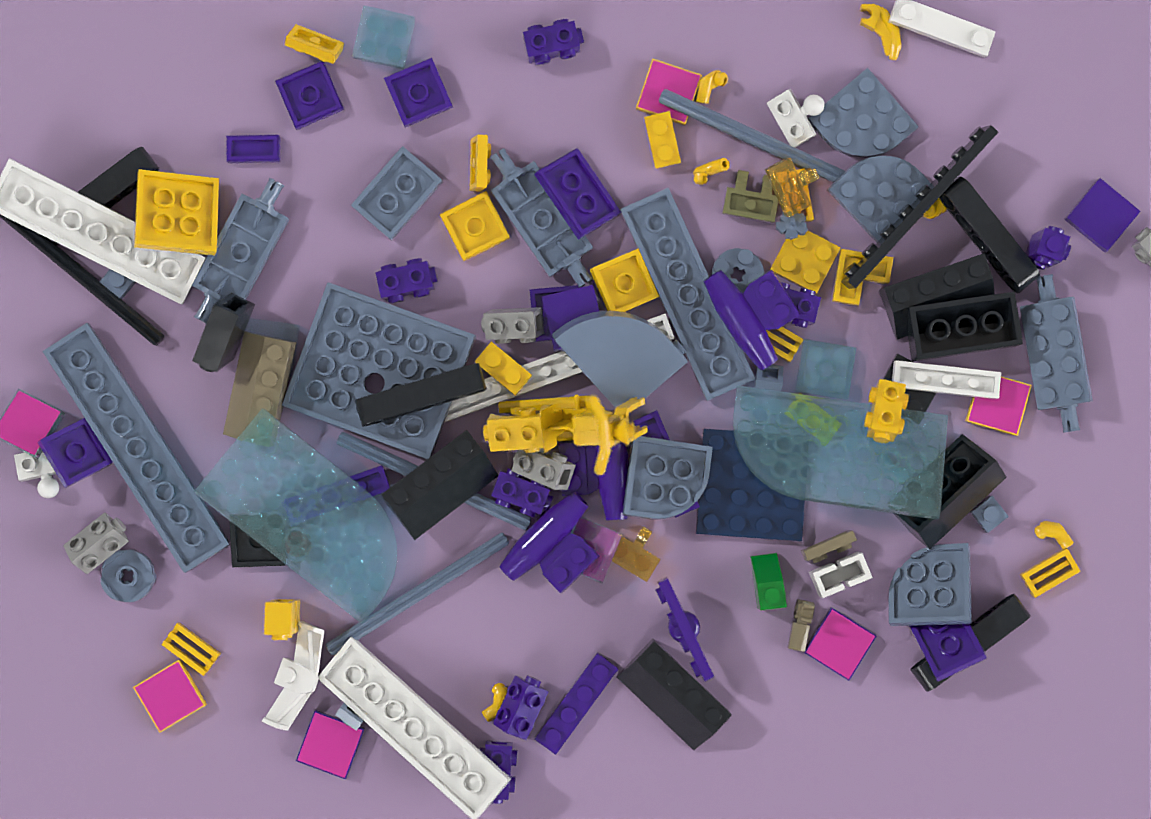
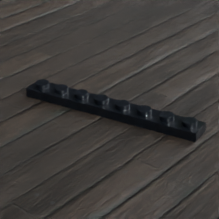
(925, 198)

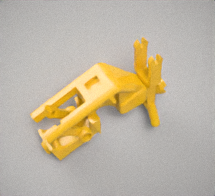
(562, 420)

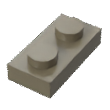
(839, 542)

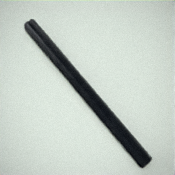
(89, 282)

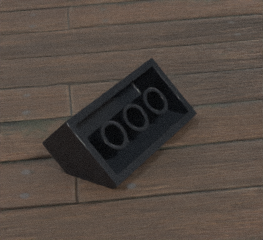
(950, 283)
(963, 326)
(967, 480)
(440, 485)
(674, 695)

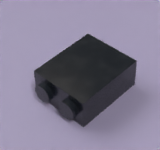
(223, 332)

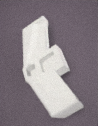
(297, 677)

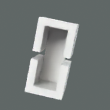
(849, 569)

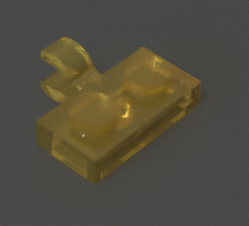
(789, 185)
(634, 557)

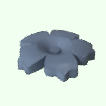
(792, 225)

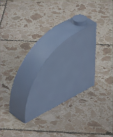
(620, 353)

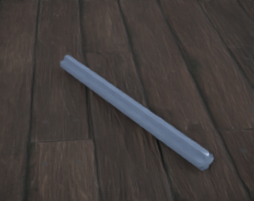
(748, 135)
(405, 467)
(419, 592)

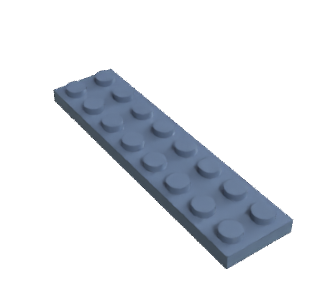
(680, 285)

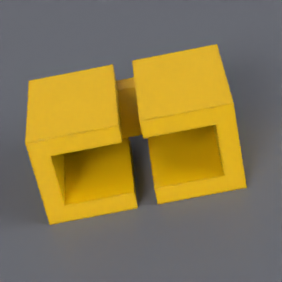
(281, 618)

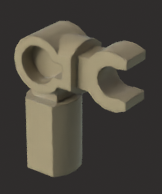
(800, 629)

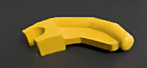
(887, 31)

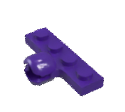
(684, 629)

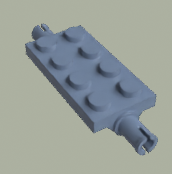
(539, 220)
(241, 249)
(1056, 353)

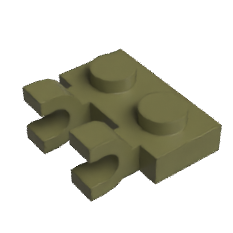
(750, 204)

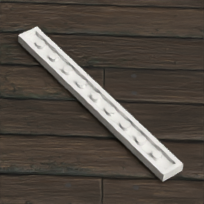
(543, 371)

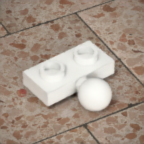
(793, 117)
(32, 468)

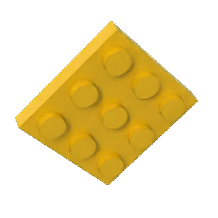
(176, 212)

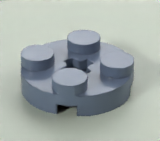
(743, 260)
(112, 575)

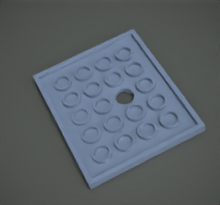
(363, 337)

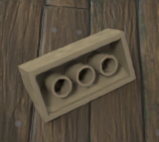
(259, 380)

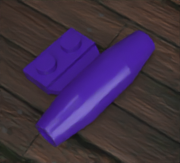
(749, 314)
(610, 484)
(551, 544)

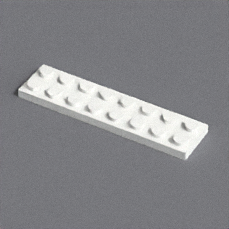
(93, 231)
(414, 728)

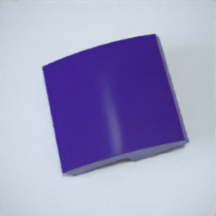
(568, 305)

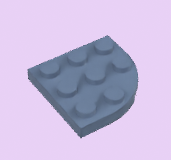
(863, 119)
(877, 191)
(665, 477)
(932, 587)

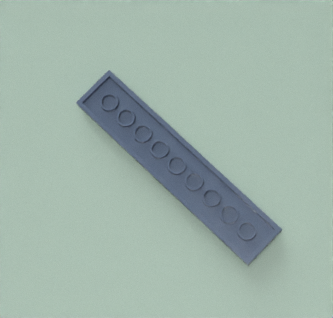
(136, 447)

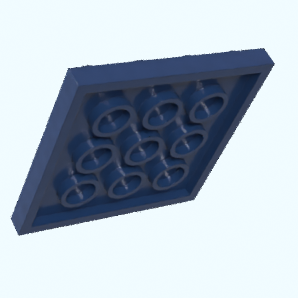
(740, 503)

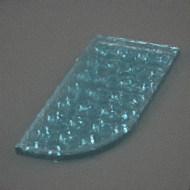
(823, 454)
(305, 514)

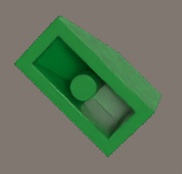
(768, 582)

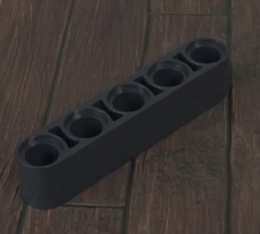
(118, 179)
(989, 235)
(420, 394)
(988, 629)

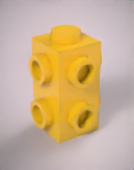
(885, 416)

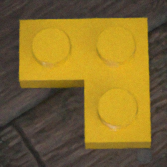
(879, 274)

